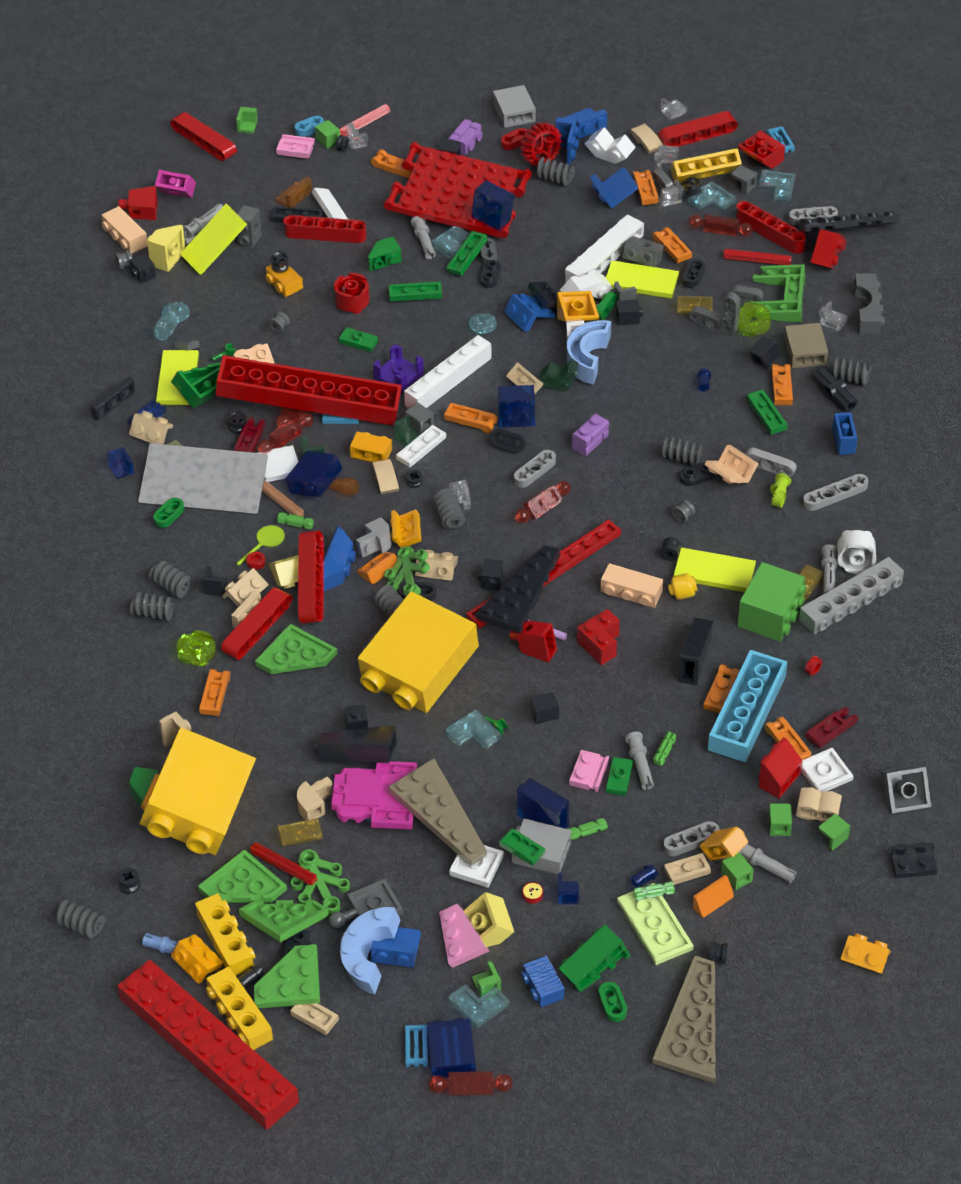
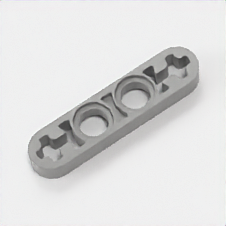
(816, 500)

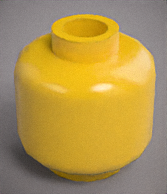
(683, 586)

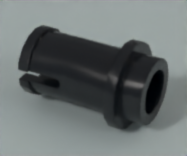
(254, 973)

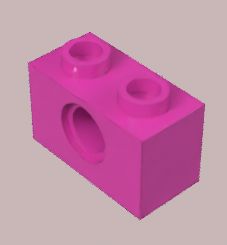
(175, 183)

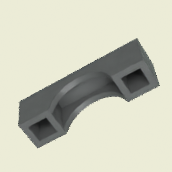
(866, 289)

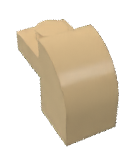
(311, 798)

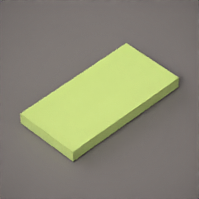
(655, 926)

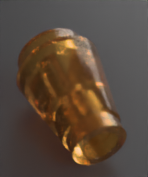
(345, 485)

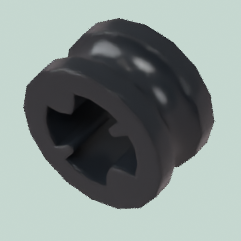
(342, 143)
(410, 478)

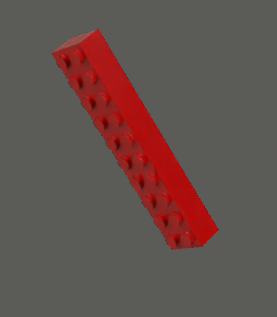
(308, 390)
(208, 1044)

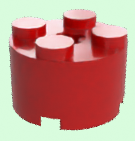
(351, 293)

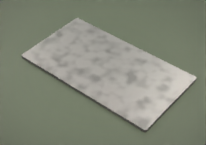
(204, 478)

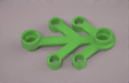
(404, 557)
(329, 901)

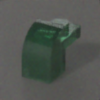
(558, 378)

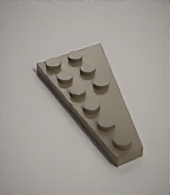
(436, 806)
(690, 1031)

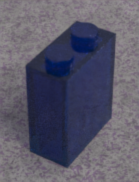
(313, 474)
(542, 804)
(451, 1047)

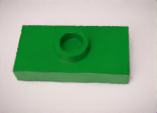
(358, 339)
(619, 776)
(522, 847)

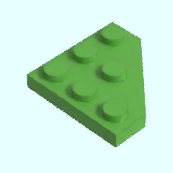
(295, 651)
(243, 881)
(284, 917)
(291, 980)

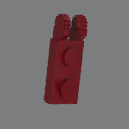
(250, 436)
(831, 727)

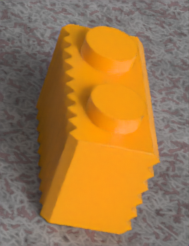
(285, 282)
(370, 447)
(724, 843)

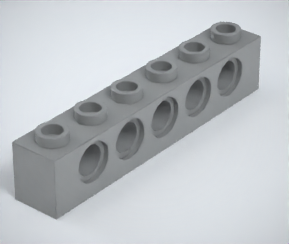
(851, 595)

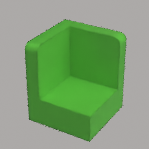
(247, 120)
(327, 134)
(780, 820)
(836, 830)
(737, 870)
(487, 980)

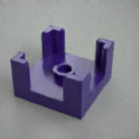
(398, 369)

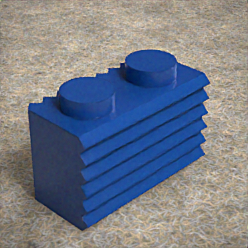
(844, 433)
(543, 981)

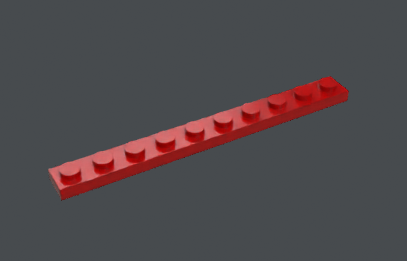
(570, 556)

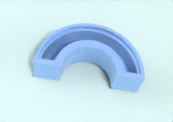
(582, 341)
(357, 942)

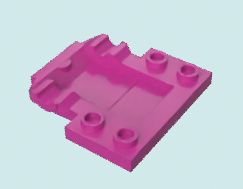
(365, 795)

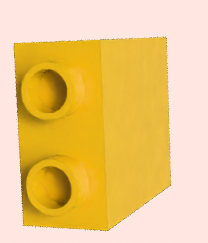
(417, 653)
(197, 792)

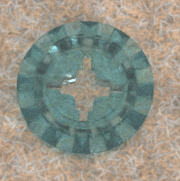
(183, 309)
(165, 327)
(480, 327)

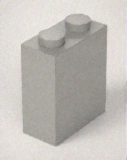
(514, 106)
(552, 838)

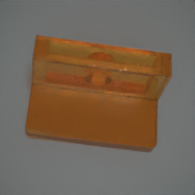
(295, 193)

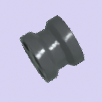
(123, 259)
(278, 322)
(683, 511)

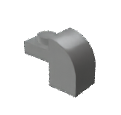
(376, 538)

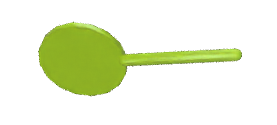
(267, 536)

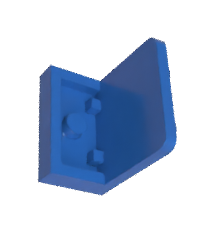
(589, 121)
(569, 132)
(614, 188)
(524, 310)
(397, 951)

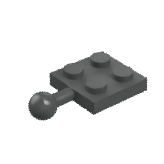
(366, 899)

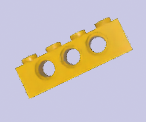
(706, 165)
(208, 911)
(227, 983)

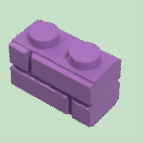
(468, 134)
(590, 434)

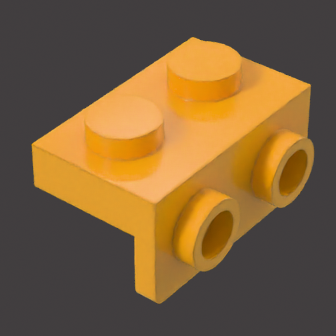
(405, 528)
(866, 954)
(196, 958)

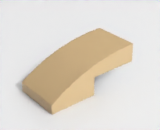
(646, 137)
(385, 476)

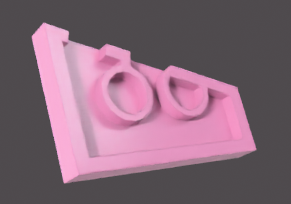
(460, 937)

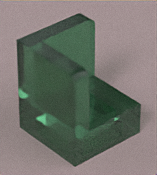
(404, 432)
(305, 447)

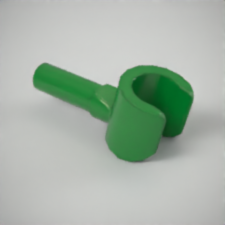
(228, 352)
(499, 724)

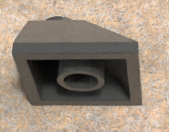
(906, 788)

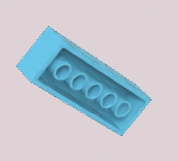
(747, 706)

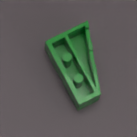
(197, 384)
(593, 958)

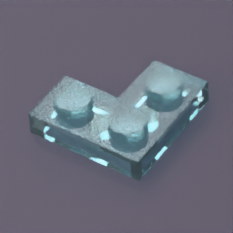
(781, 181)
(712, 193)
(450, 241)
(473, 726)
(479, 1009)

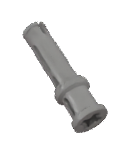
(198, 224)
(422, 231)
(829, 565)
(638, 753)
(756, 857)

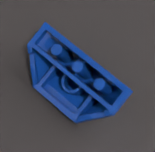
(338, 559)

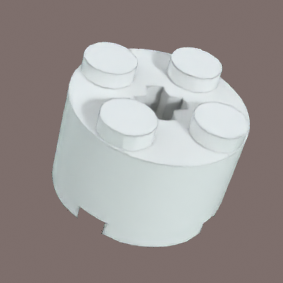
(856, 551)

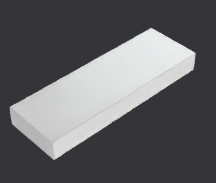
(328, 203)
(421, 446)

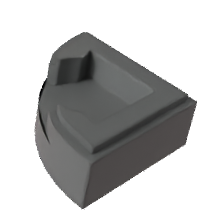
(186, 346)

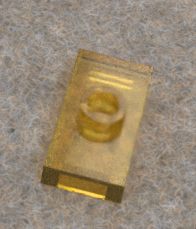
(687, 303)
(812, 578)
(300, 832)

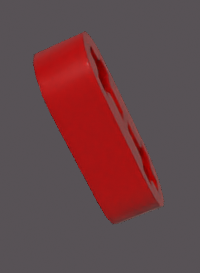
(512, 139)

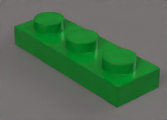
(466, 253)
(415, 291)
(766, 411)

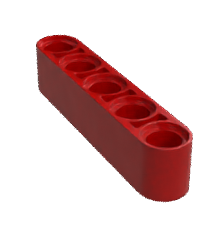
(698, 129)
(203, 136)
(771, 227)
(325, 229)
(311, 577)
(256, 623)

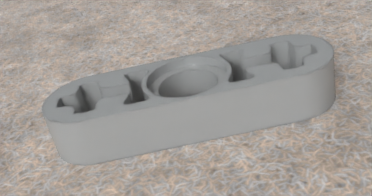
(796, 214)
(757, 455)
(537, 461)
(685, 846)

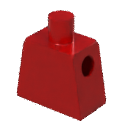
(141, 203)
(536, 640)

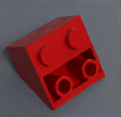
(764, 149)
(779, 768)

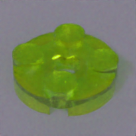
(754, 310)
(199, 656)

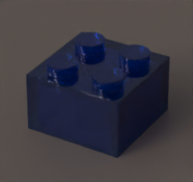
(492, 205)
(516, 406)

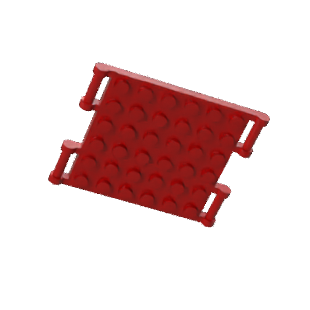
(444, 188)

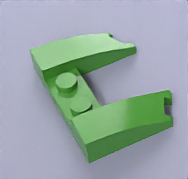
(794, 281)

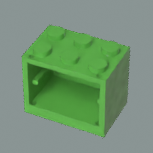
(772, 602)

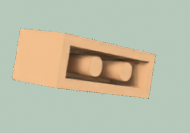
(124, 230)
(631, 585)

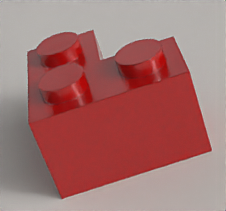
(827, 248)
(598, 636)

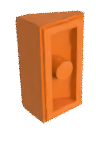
(375, 569)
(713, 896)

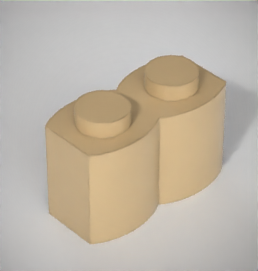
(817, 804)

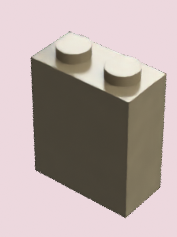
(806, 345)

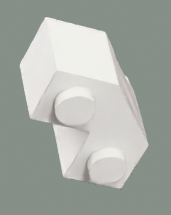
(605, 147)
(591, 282)

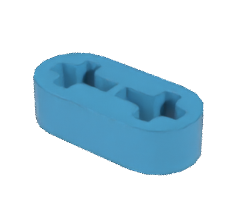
(307, 126)

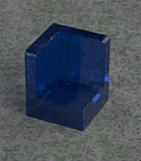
(120, 463)
(567, 891)

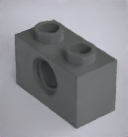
(252, 231)
(643, 251)

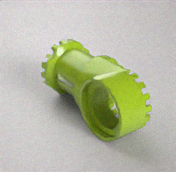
(778, 489)

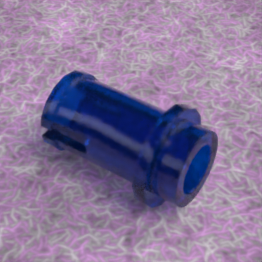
(704, 376)
(648, 873)

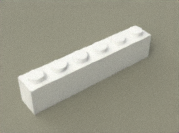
(606, 248)
(449, 373)

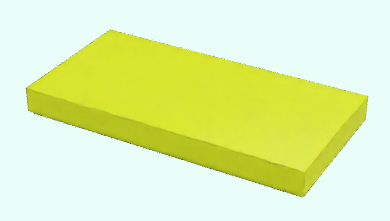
(213, 239)
(644, 278)
(171, 363)
(716, 569)

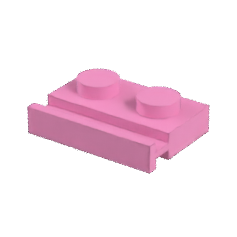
(295, 146)
(589, 770)

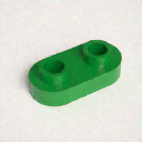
(606, 305)
(166, 514)
(614, 1003)

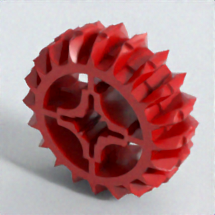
(536, 142)

